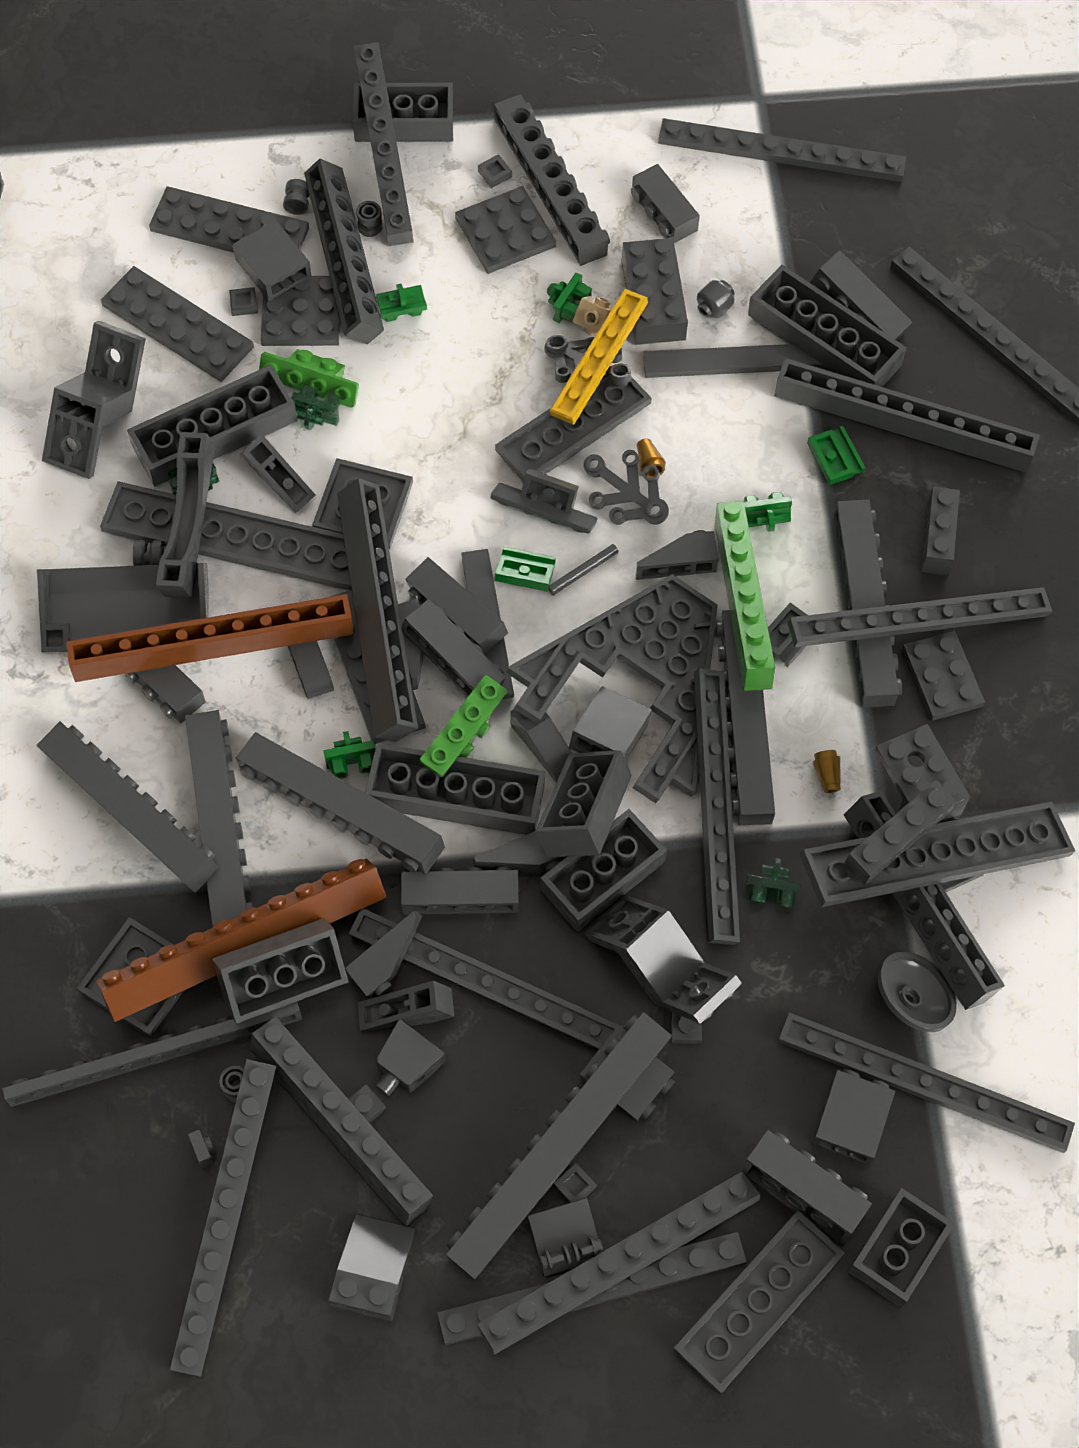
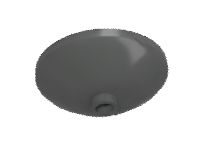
(916, 992)

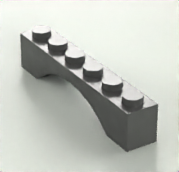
(180, 556)

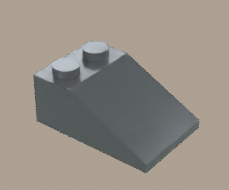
(372, 1268)

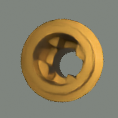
(650, 456)
(828, 770)

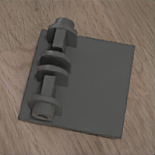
(565, 1236)

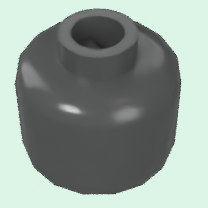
(715, 299)

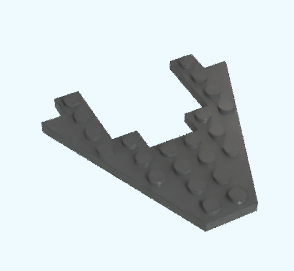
(660, 635)

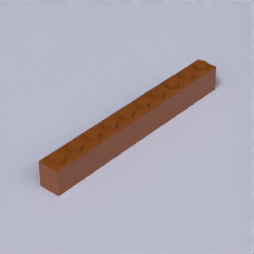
(209, 638)
(191, 961)

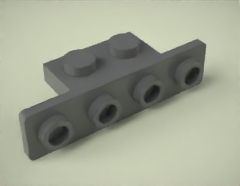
(546, 498)

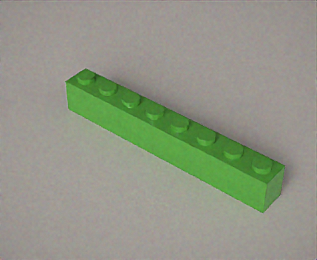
(744, 597)

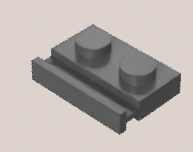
(781, 638)

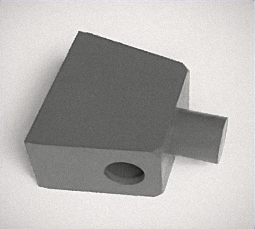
(406, 1060)

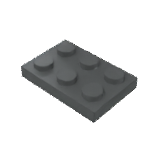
(943, 675)

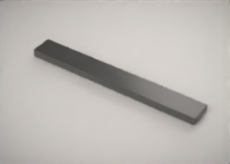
(723, 360)

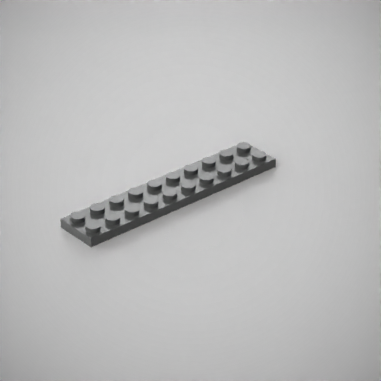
(234, 536)
(945, 854)

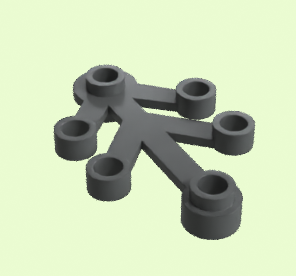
(560, 348)
(628, 491)

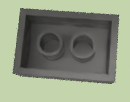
(901, 1248)

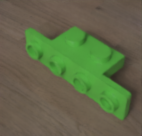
(314, 371)
(464, 727)

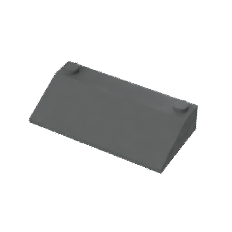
(110, 601)

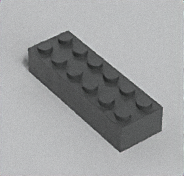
(825, 328)
(229, 416)
(467, 794)

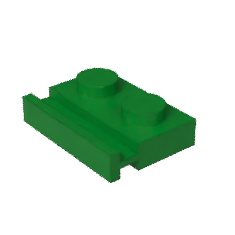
(836, 455)
(525, 569)

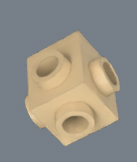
(592, 313)

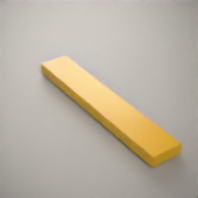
(599, 356)

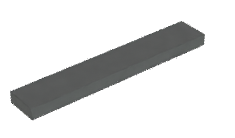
(481, 585)

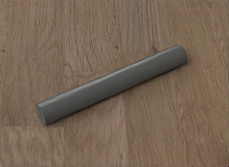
(583, 569)

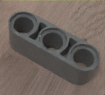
(311, 669)

